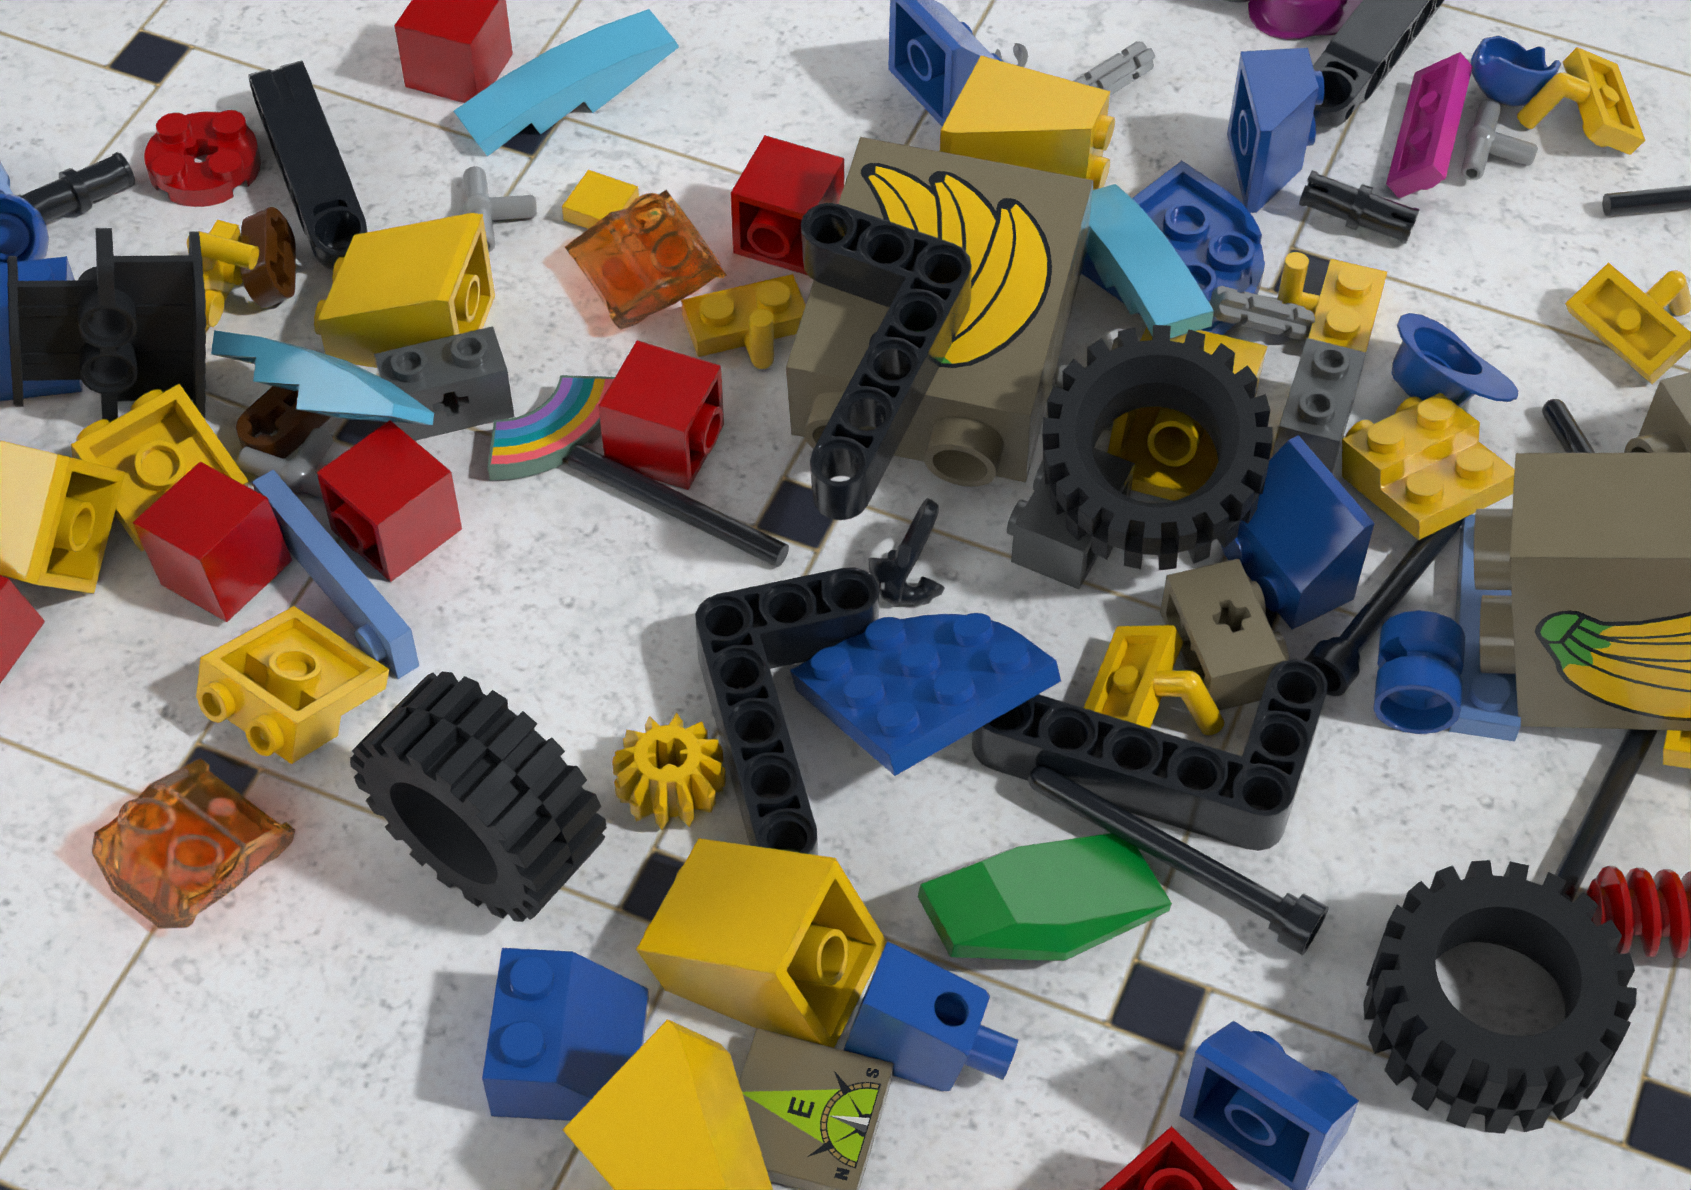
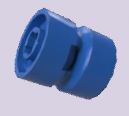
(1419, 672)

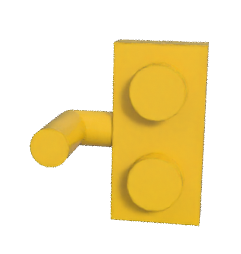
(1600, 97)
(221, 262)
(1346, 303)
(745, 317)
(1635, 321)
(1140, 673)

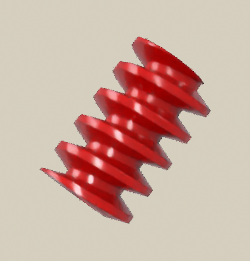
(1644, 907)

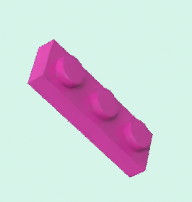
(1429, 126)

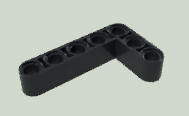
(851, 255)
(745, 658)
(1171, 762)

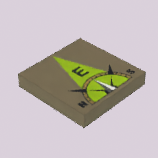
(813, 1110)

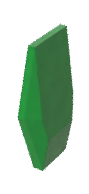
(1044, 900)

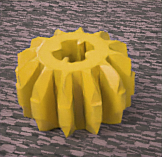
(669, 771)

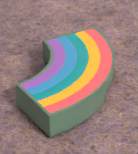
(550, 432)

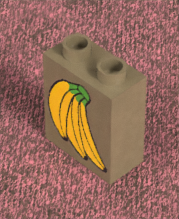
(1026, 259)
(1595, 590)

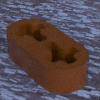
(275, 270)
(277, 413)

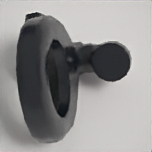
(893, 571)

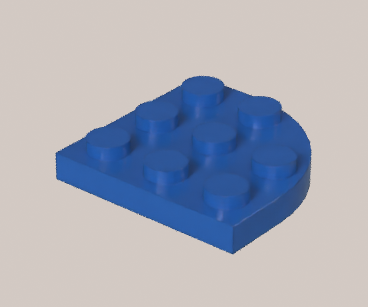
(1206, 229)
(923, 682)

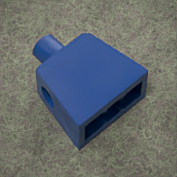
(927, 1023)

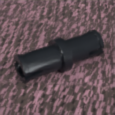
(80, 188)
(1359, 206)

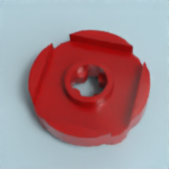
(229, 161)

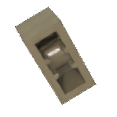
(1223, 631)

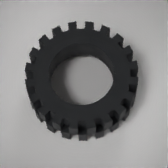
(1156, 376)
(479, 795)
(1475, 1066)

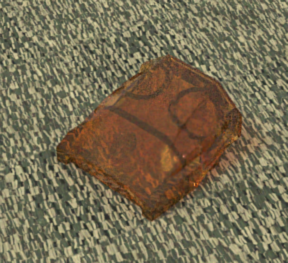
(644, 258)
(185, 845)

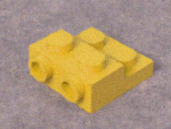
(155, 449)
(1425, 465)
(287, 684)

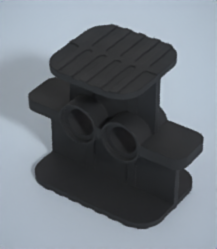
(116, 328)

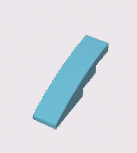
(556, 82)
(1143, 265)
(323, 381)

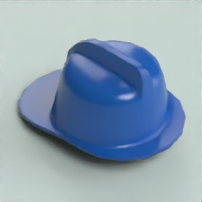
(1439, 362)

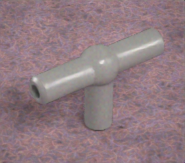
(1483, 140)
(493, 207)
(297, 473)

